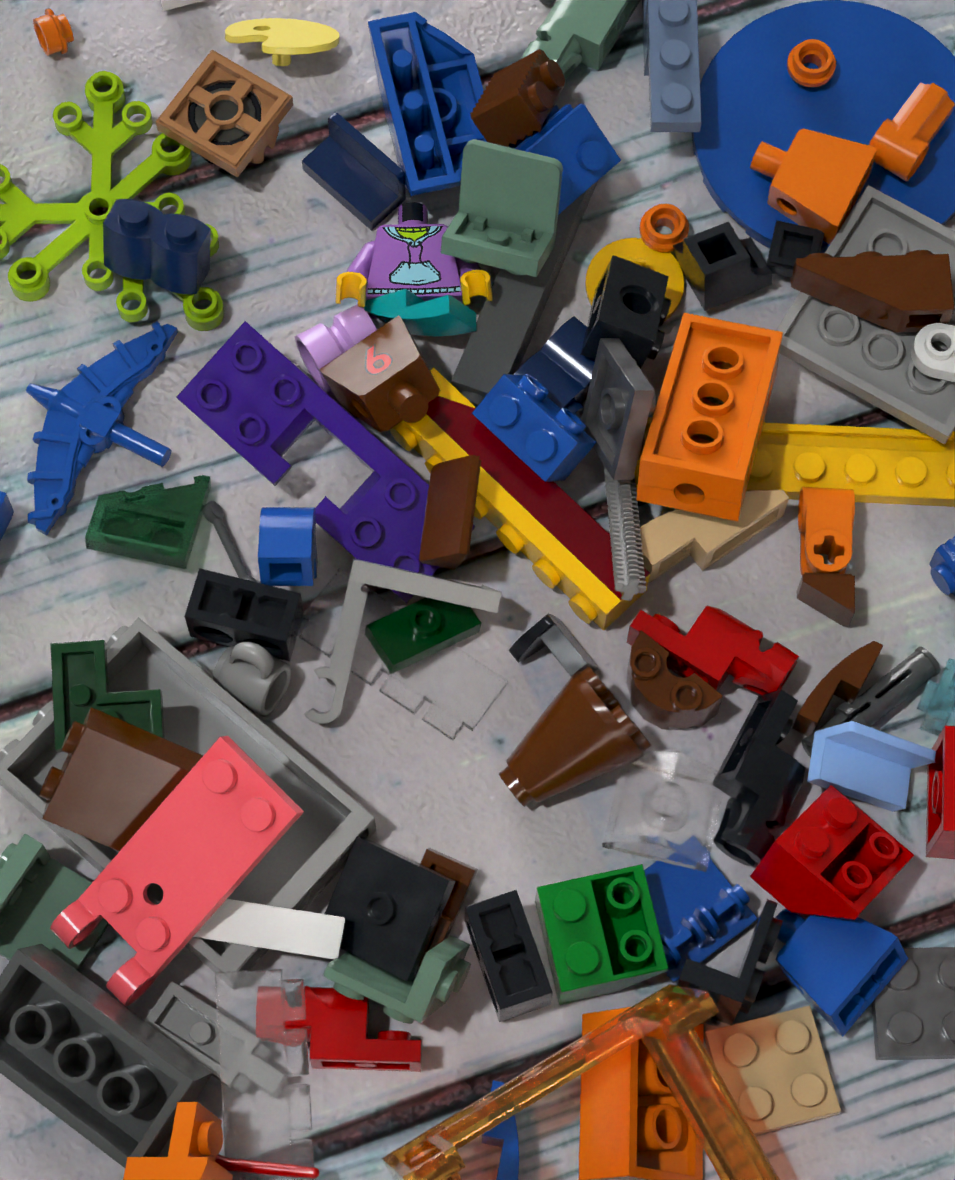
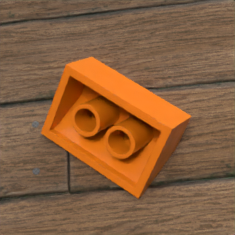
(632, 1119)

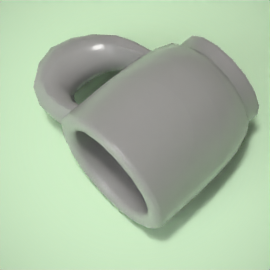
(252, 676)

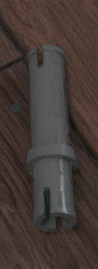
(884, 694)

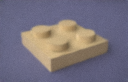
(775, 1069)

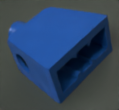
(838, 963)

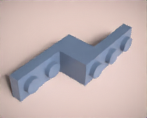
(672, 64)

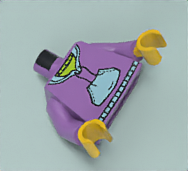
(412, 260)

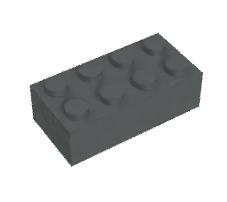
(91, 1057)

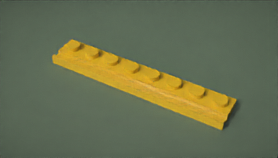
(872, 461)

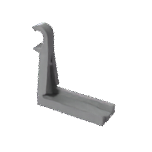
(353, 609)

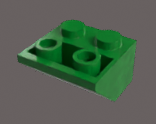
(600, 933)

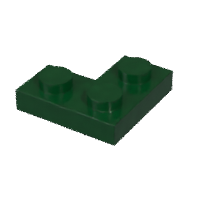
(82, 683)

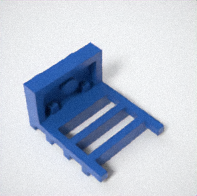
(578, 144)

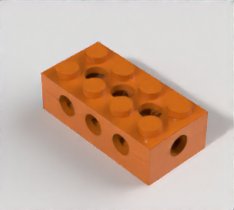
(719, 362)

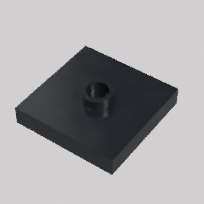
(388, 907)

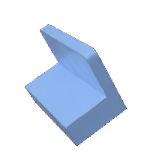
(866, 763)

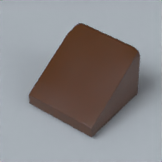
(829, 595)

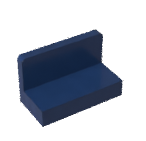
(356, 173)

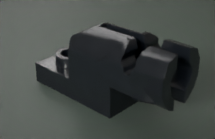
(758, 780)

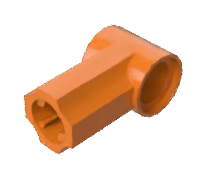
(907, 137)

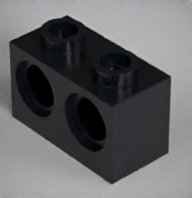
(241, 610)
(508, 955)

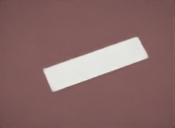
(275, 929)

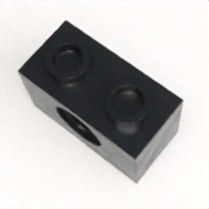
(628, 307)

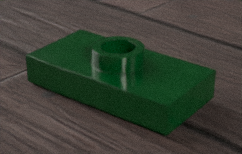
(420, 631)

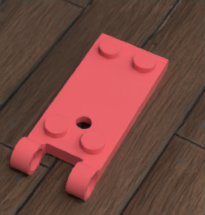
(198, 853)

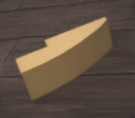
(704, 537)

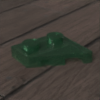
(150, 522)

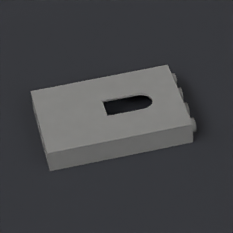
(195, 717)

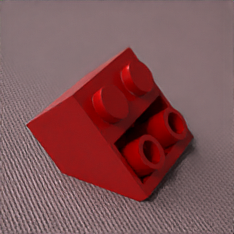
(831, 860)

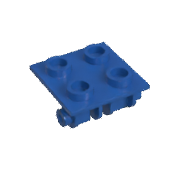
(695, 912)

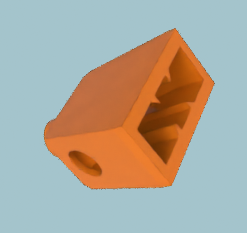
(815, 178)

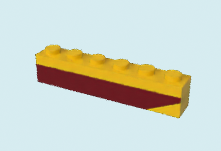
(528, 512)

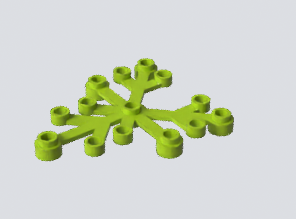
(102, 142)

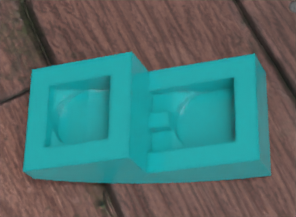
(424, 318)

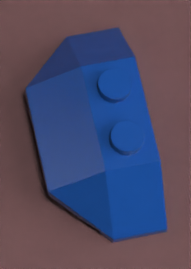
(427, 98)

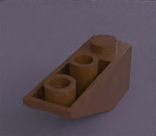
(886, 290)

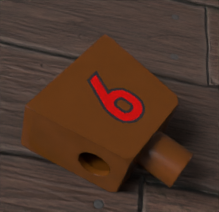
(383, 378)

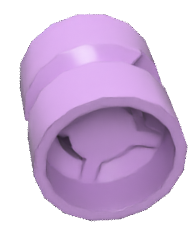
(323, 344)

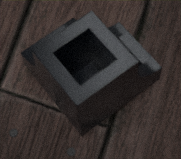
(721, 265)

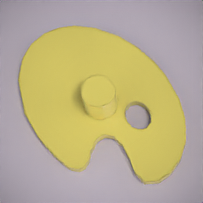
(284, 37)

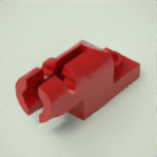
(717, 648)
(340, 1036)

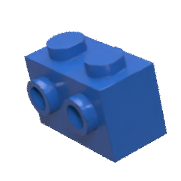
(534, 426)

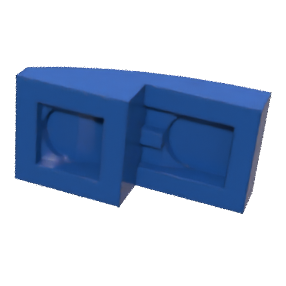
(505, 1136)

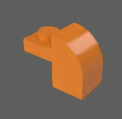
(192, 1149)

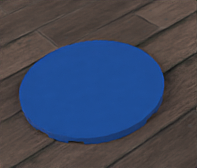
(755, 100)

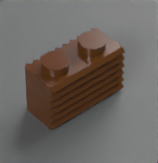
(519, 99)

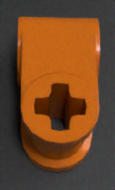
(825, 528)

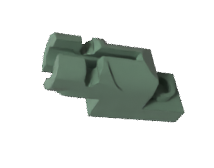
(581, 31)

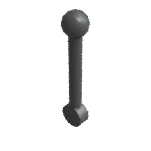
(213, 513)

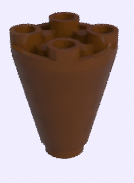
(573, 742)

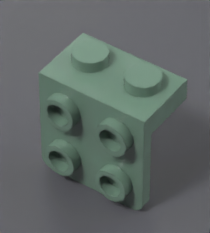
(505, 208)
(31, 898)
(405, 1001)

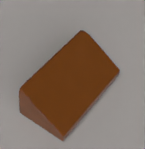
(450, 512)

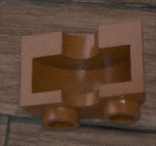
(664, 697)

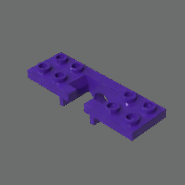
(262, 408)

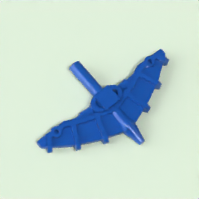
(88, 419)

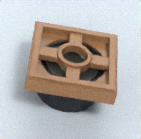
(222, 117)

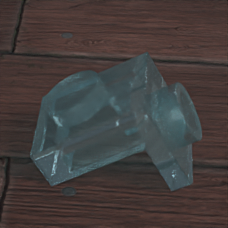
(938, 700)

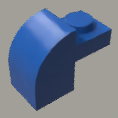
(287, 546)

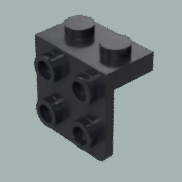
(732, 992)

